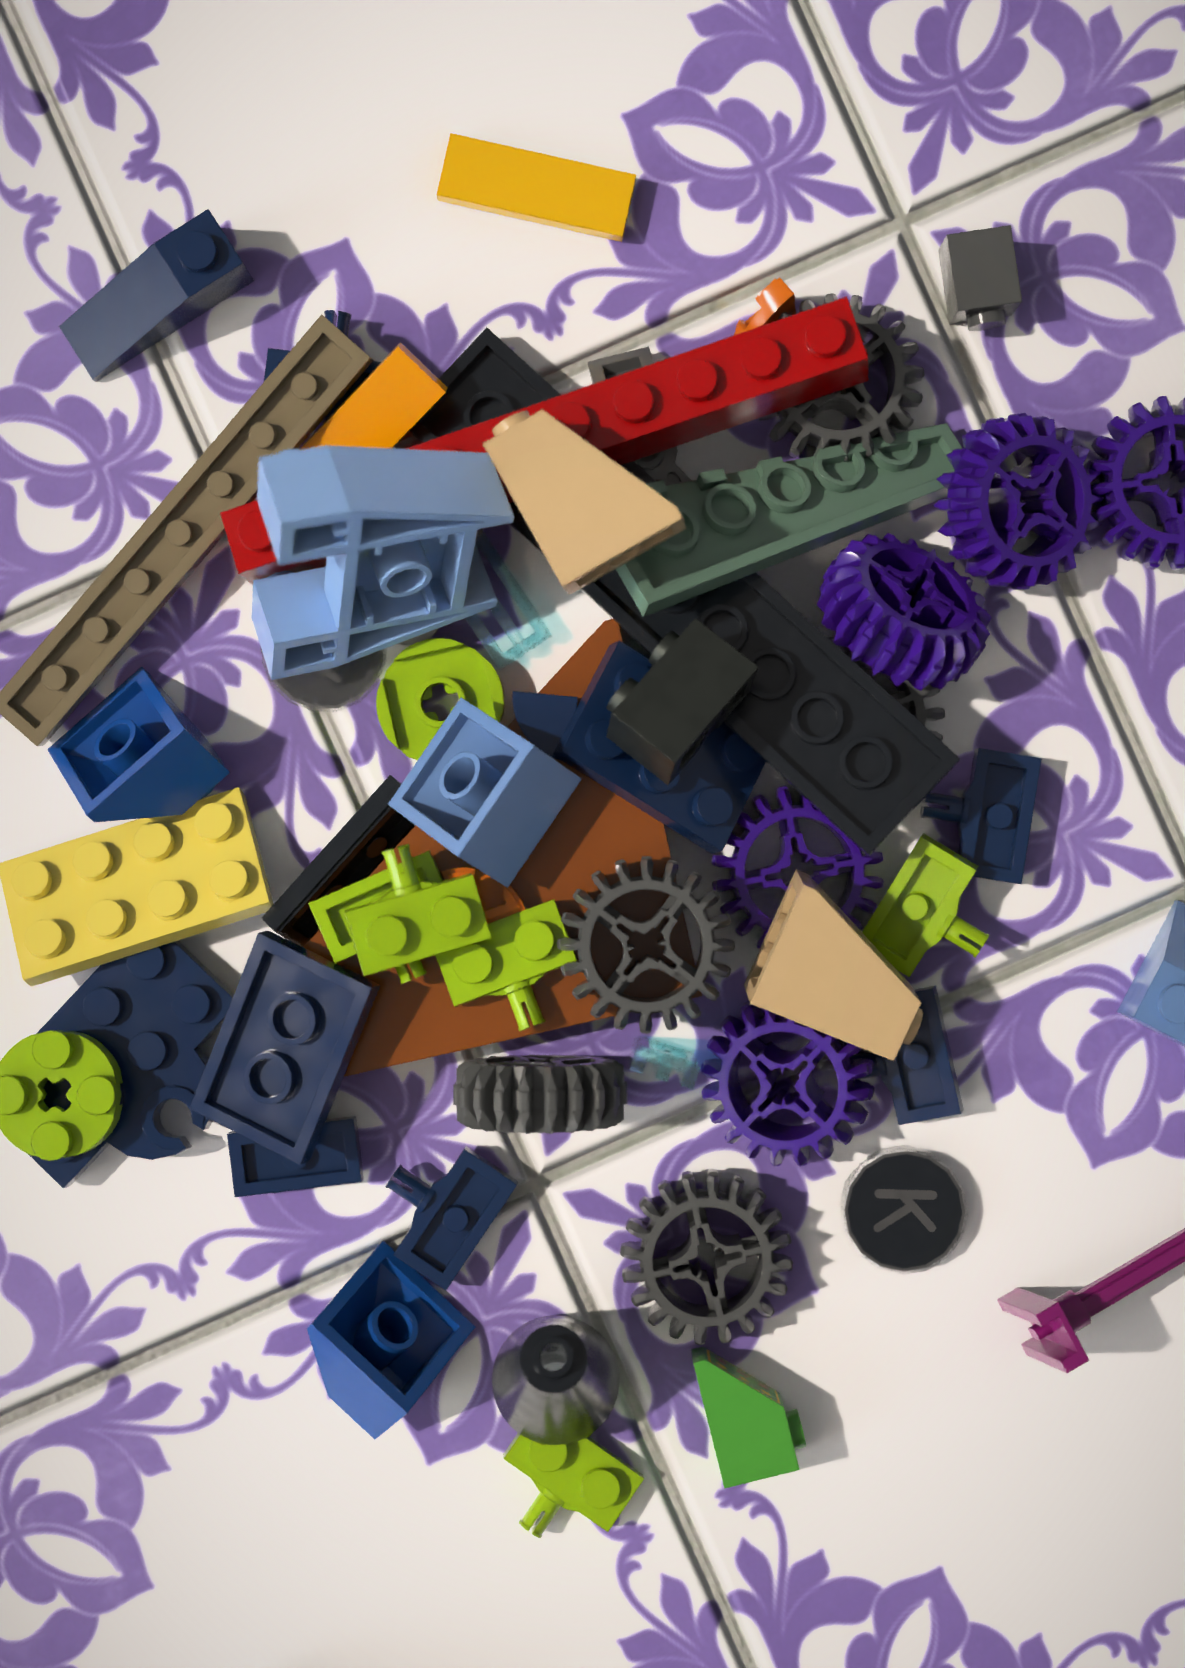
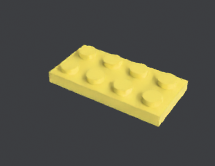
(134, 887)

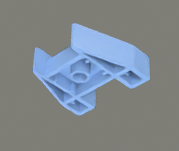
(394, 544)

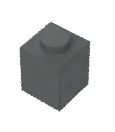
(980, 277)

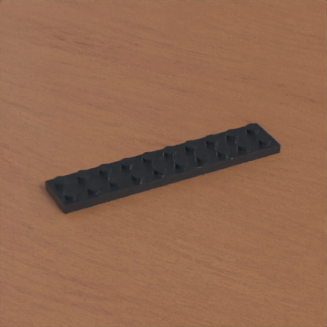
(809, 704)

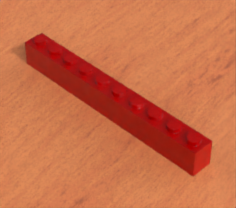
(652, 405)

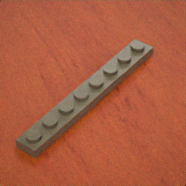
(179, 532)

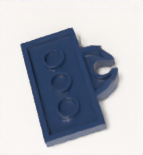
(153, 1020)

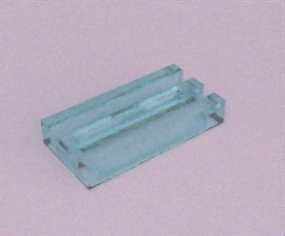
(520, 645)
(664, 1059)

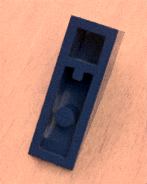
(156, 295)

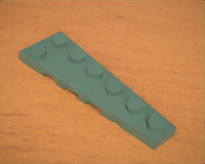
(784, 510)

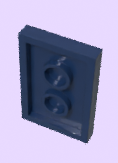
(699, 801)
(284, 1046)

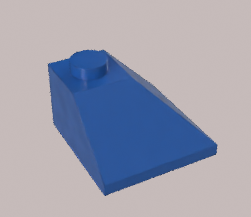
(137, 756)
(384, 1340)

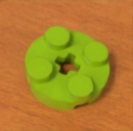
(411, 681)
(93, 1095)

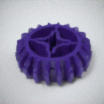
(1167, 456)
(997, 507)
(903, 611)
(787, 816)
(806, 1101)

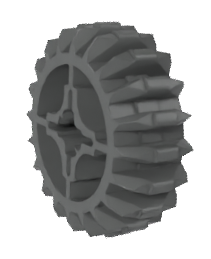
(855, 404)
(691, 978)
(540, 1093)
(676, 1263)

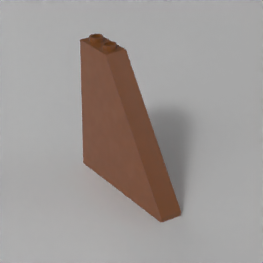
(586, 836)

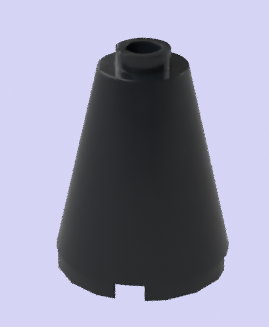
(559, 1403)

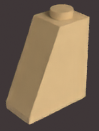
(577, 499)
(831, 975)

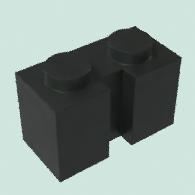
(679, 700)

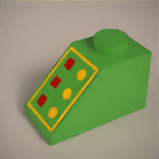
(746, 1422)

